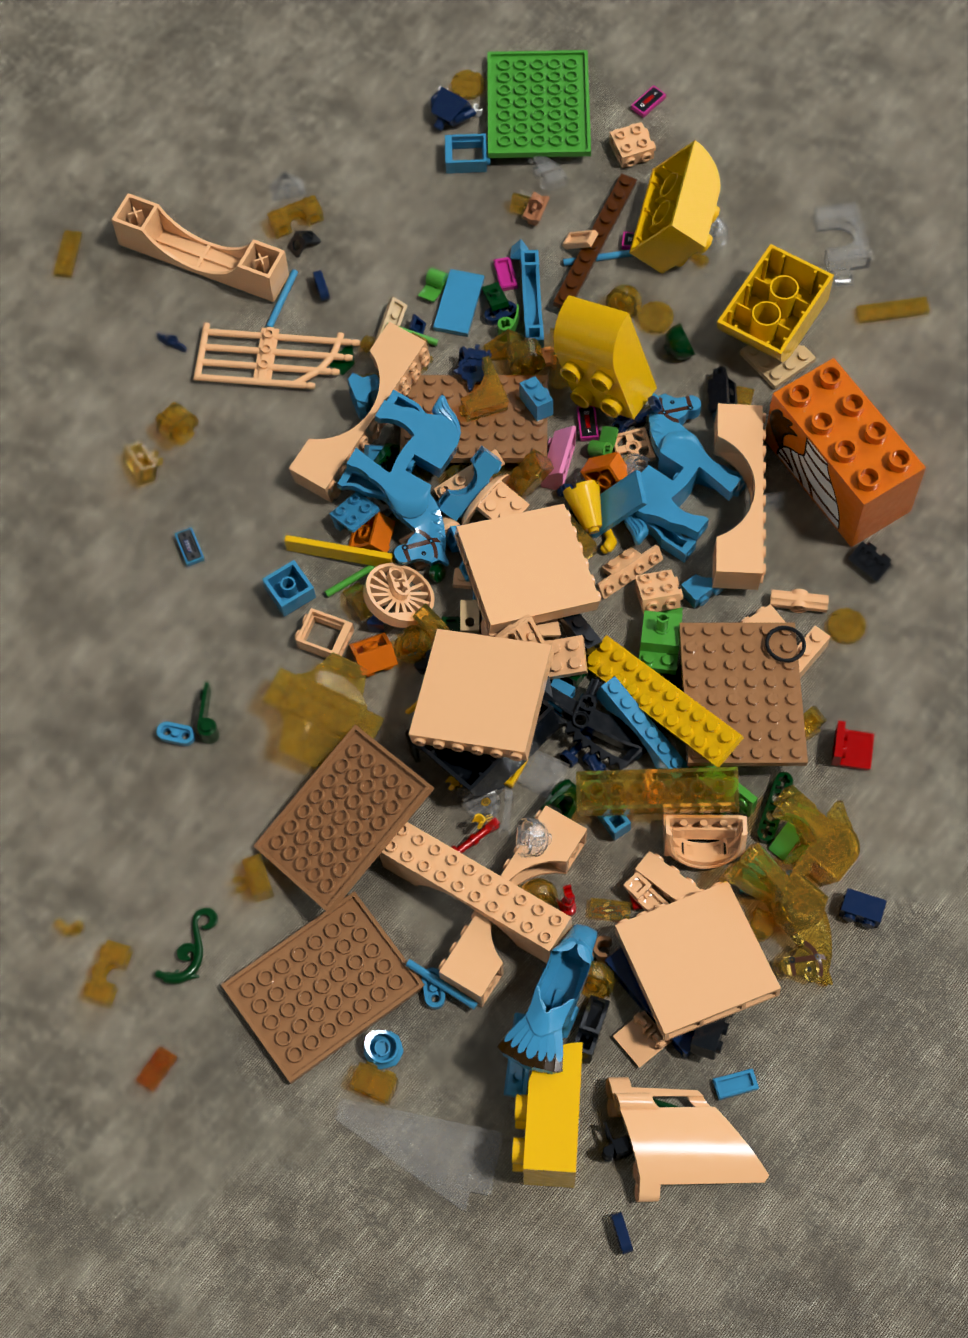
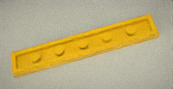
(337, 551)

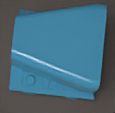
(363, 392)

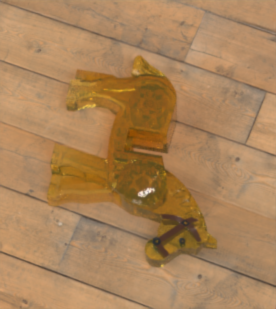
(795, 902)

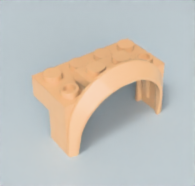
(726, 828)

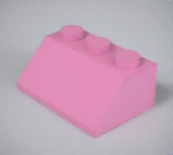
(560, 454)

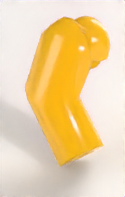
(609, 543)

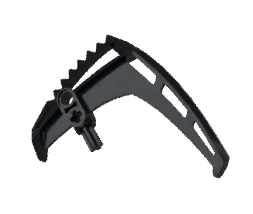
(597, 723)

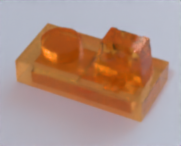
(157, 1069)

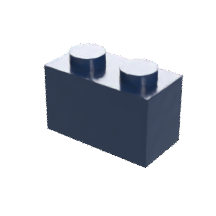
(862, 908)

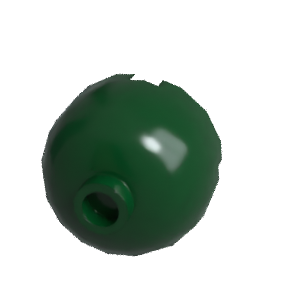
(678, 343)

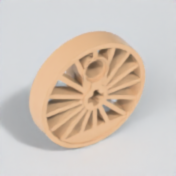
(395, 591)

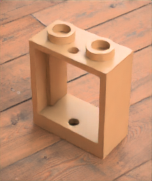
(317, 616)

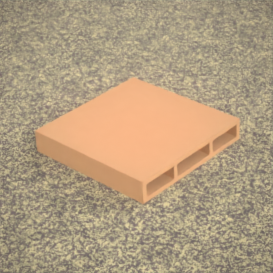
(527, 567)
(481, 694)
(696, 960)

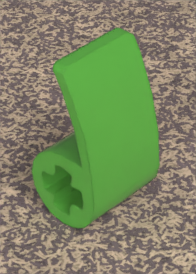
(434, 285)
(507, 323)
(605, 443)
(785, 841)

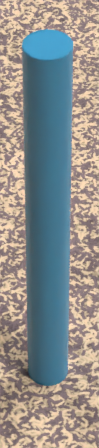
(604, 256)
(282, 298)
(441, 984)

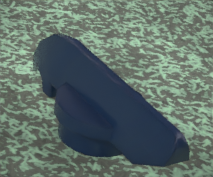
(172, 341)

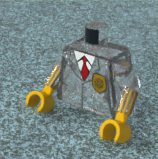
(480, 808)

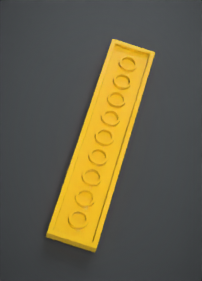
(665, 702)

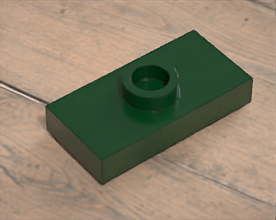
(495, 296)

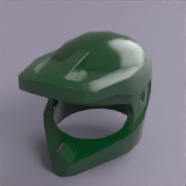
(563, 797)

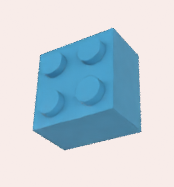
(289, 588)

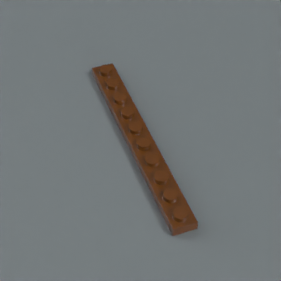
(603, 226)

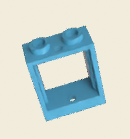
(466, 141)

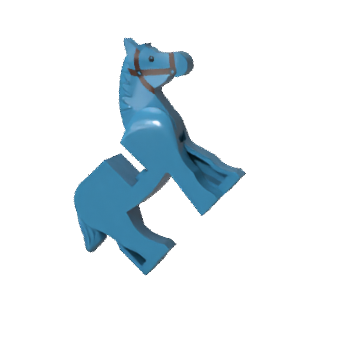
(686, 464)
(409, 497)

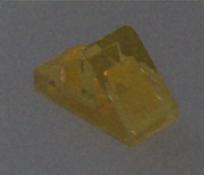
(813, 721)

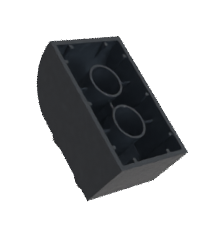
(486, 773)

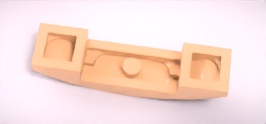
(643, 892)

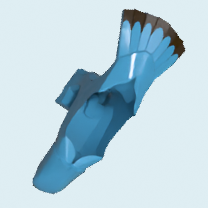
(539, 1035)

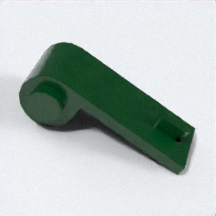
(206, 726)

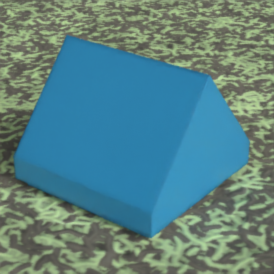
(517, 248)

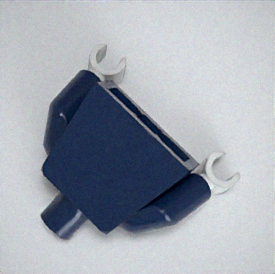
(451, 109)

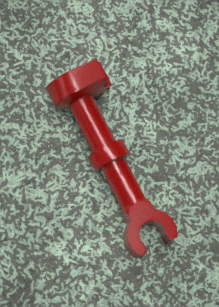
(473, 839)
(568, 903)

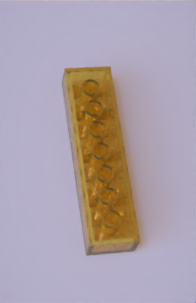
(657, 791)

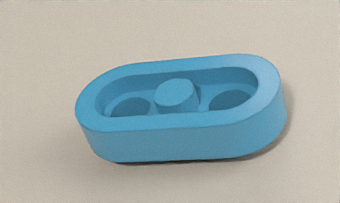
(177, 733)
(432, 990)

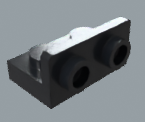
(870, 561)

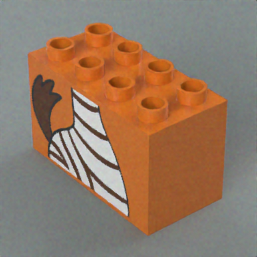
(843, 452)

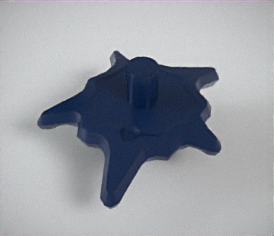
(471, 368)

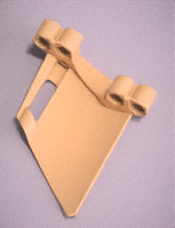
(679, 1142)

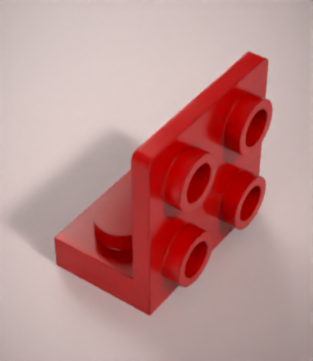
(852, 748)

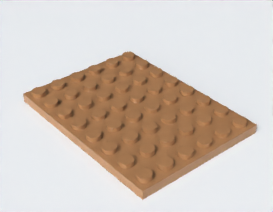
(509, 432)
(746, 688)
(343, 818)
(322, 987)

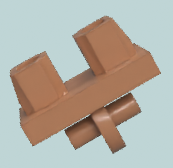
(535, 208)

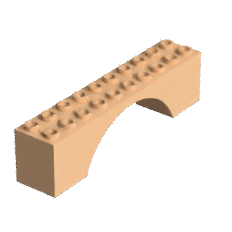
(250, 268)
(740, 441)
(322, 462)
(520, 915)
(473, 961)

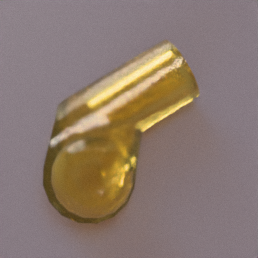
(69, 929)

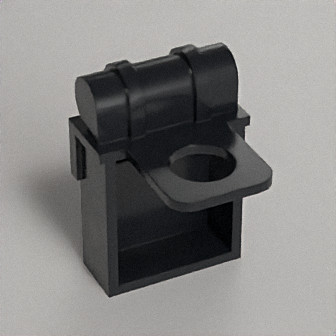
(618, 1148)

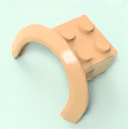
(496, 501)

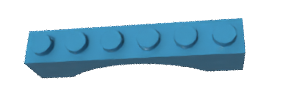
(532, 295)
(622, 704)

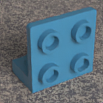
(354, 512)

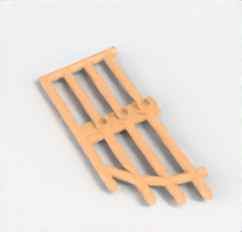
(266, 356)

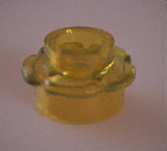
(367, 343)

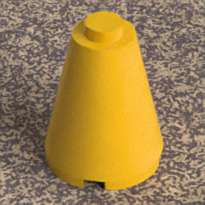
(586, 504)

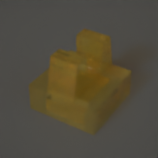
(519, 203)

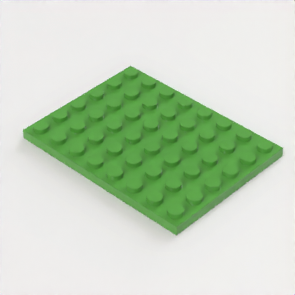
(538, 104)

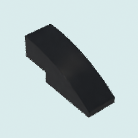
(591, 1026)

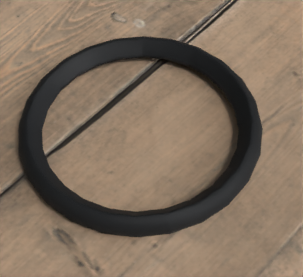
(785, 659)

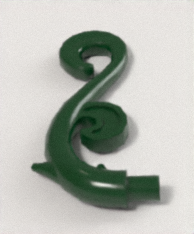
(197, 948)

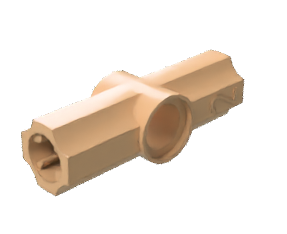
(799, 600)

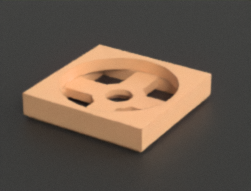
(640, 432)

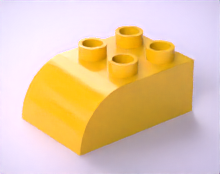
(678, 209)
(777, 303)
(602, 358)
(551, 1124)

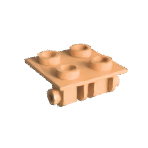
(641, 1039)

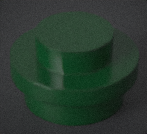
(437, 572)

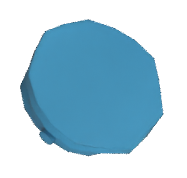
(383, 1048)

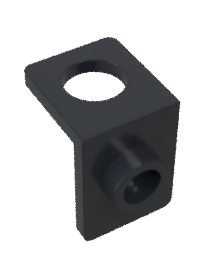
(304, 238)

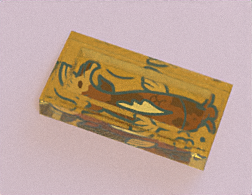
(609, 910)

